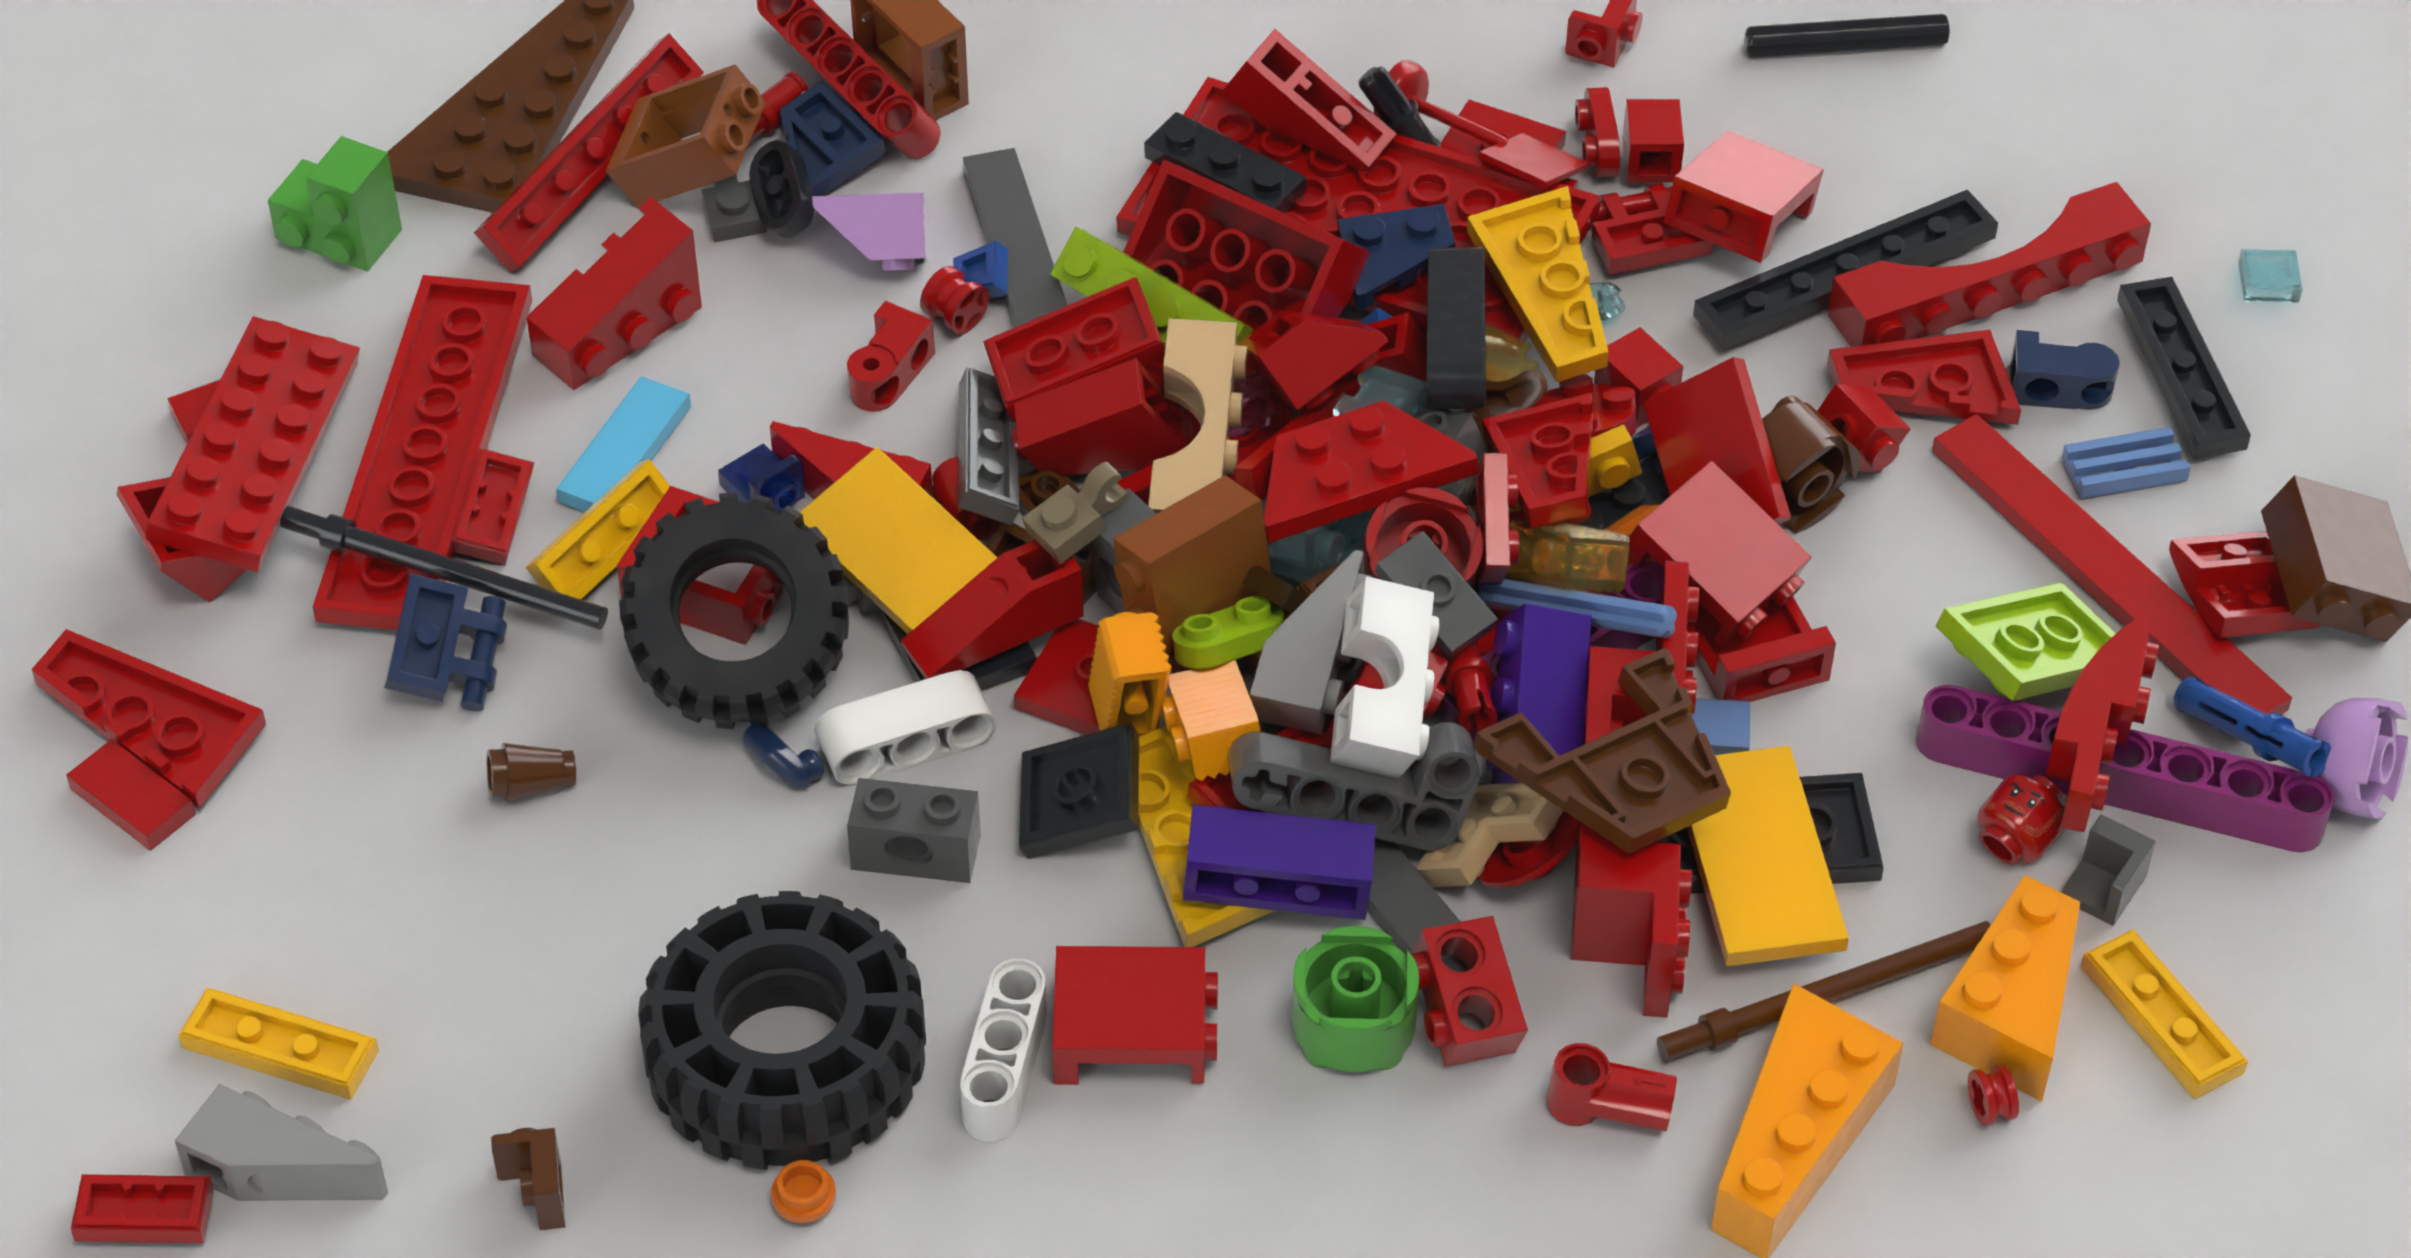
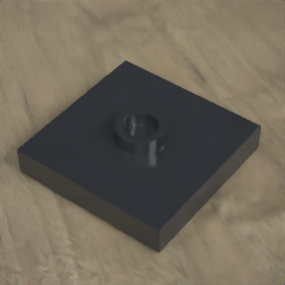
(1079, 791)

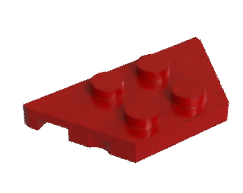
(1356, 466)

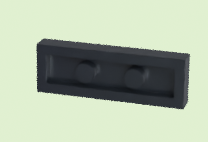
(1225, 162)

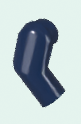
(781, 759)

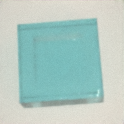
(2270, 275)

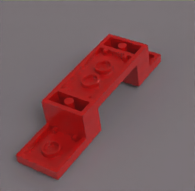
(1636, 902)

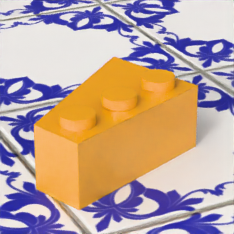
(2013, 988)

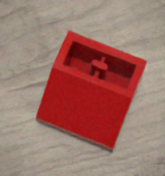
(1309, 353)

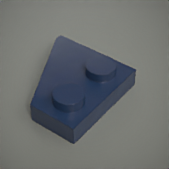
(829, 137)
(1397, 246)

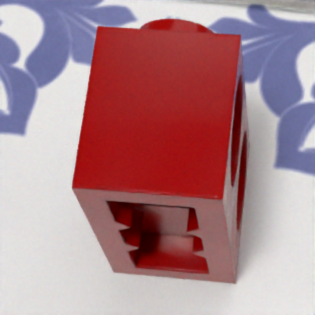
(1481, 990)

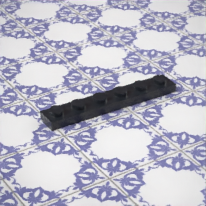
(1806, 282)

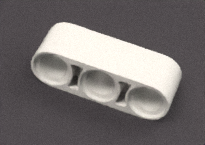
(905, 727)
(1003, 1074)

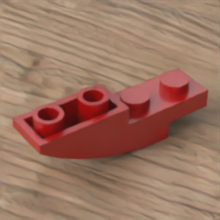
(2099, 716)

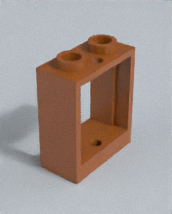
(918, 48)
(717, 105)

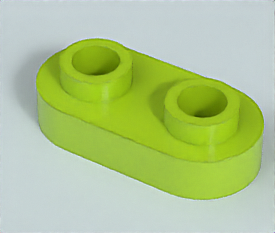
(1226, 634)

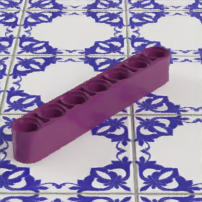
(2146, 774)

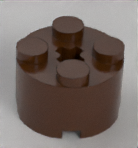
(1809, 461)

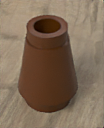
(528, 770)

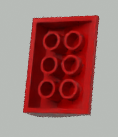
(1241, 251)

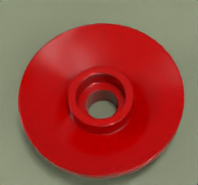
(1527, 860)

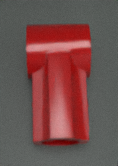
(1607, 1090)

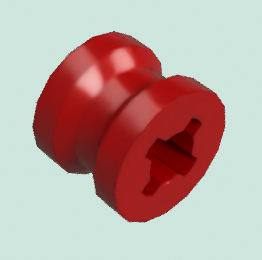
(954, 300)

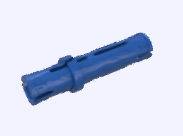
(2270, 735)

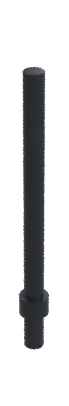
(343, 535)

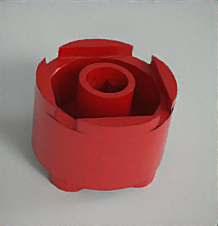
(1437, 514)

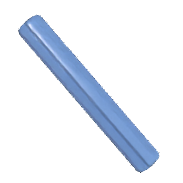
(1606, 610)

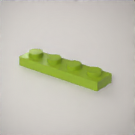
(1095, 265)

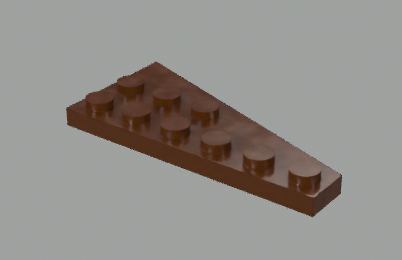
(512, 111)

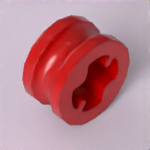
(1993, 1094)

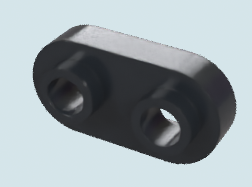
(782, 189)

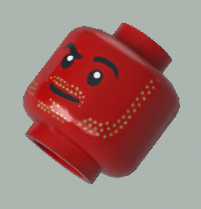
(2021, 819)

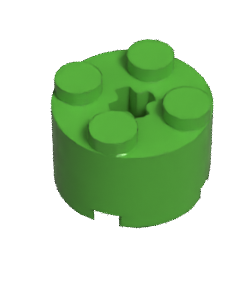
(1355, 1000)

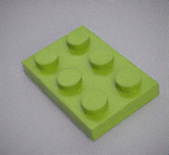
(2027, 638)

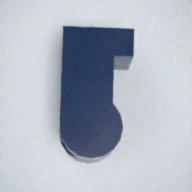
(2062, 374)

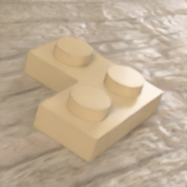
(1495, 815)

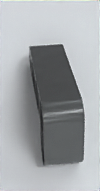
(1273, 772)

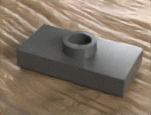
(1459, 609)

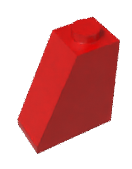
(1099, 419)

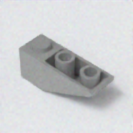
(1302, 658)
(272, 1156)

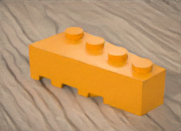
(1804, 1114)

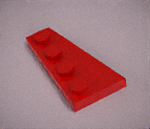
(157, 716)

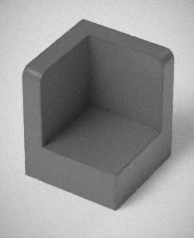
(2110, 870)

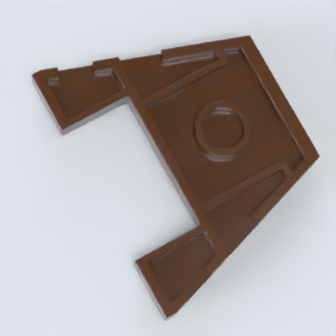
(1628, 782)

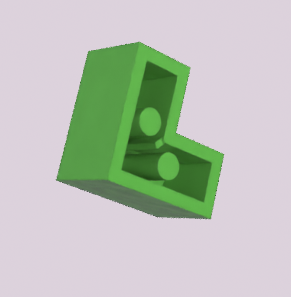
(340, 205)

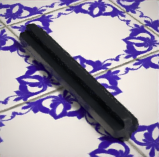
(1846, 35)

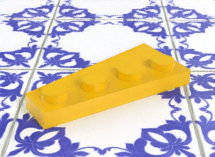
(1542, 273)
(1165, 825)

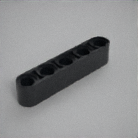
(1456, 328)

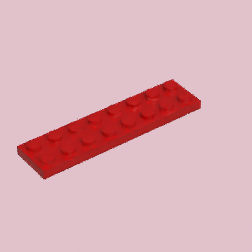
(425, 439)

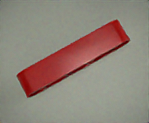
(854, 74)

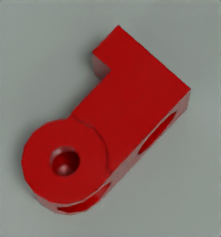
(892, 358)

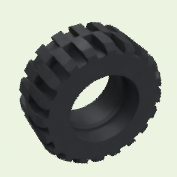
(721, 536)

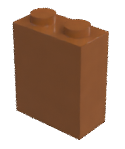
(1192, 555)

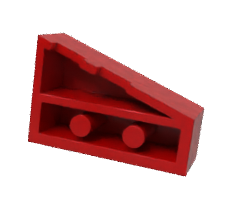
(621, 301)

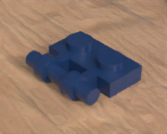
(427, 641)

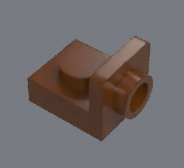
(536, 1161)

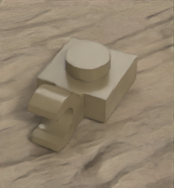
(1075, 519)

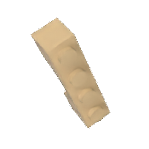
(1200, 376)

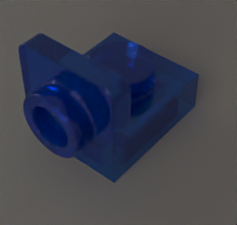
(764, 475)

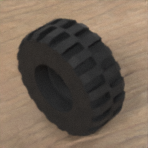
(799, 1101)

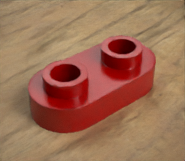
(1601, 143)

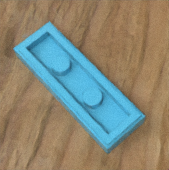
(628, 437)

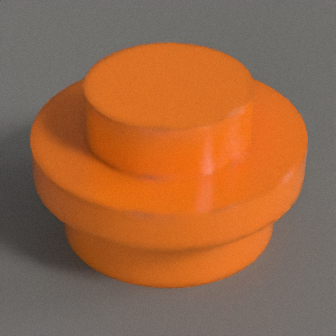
(803, 1192)

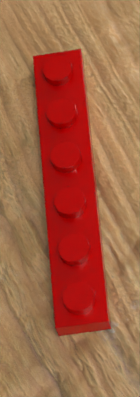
(579, 159)

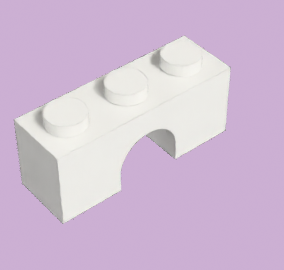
(1394, 633)

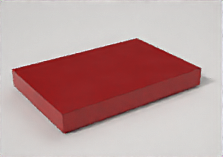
(1074, 343)
(1718, 422)

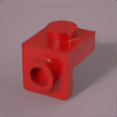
(1603, 37)

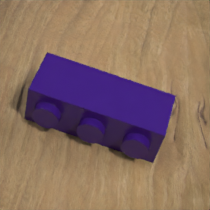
(1543, 675)
(1279, 862)

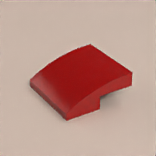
(2235, 584)

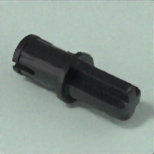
(1394, 107)

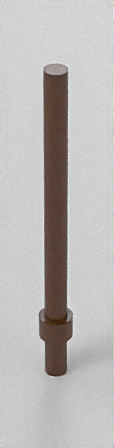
(1722, 1027)

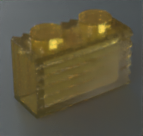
(1571, 557)

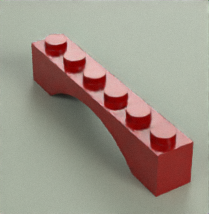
(1899, 302)

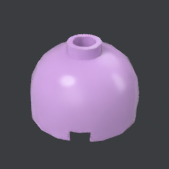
(2364, 753)

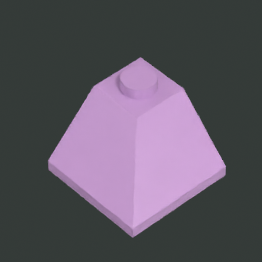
(880, 225)

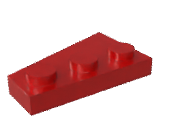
(1933, 375)
(1550, 456)

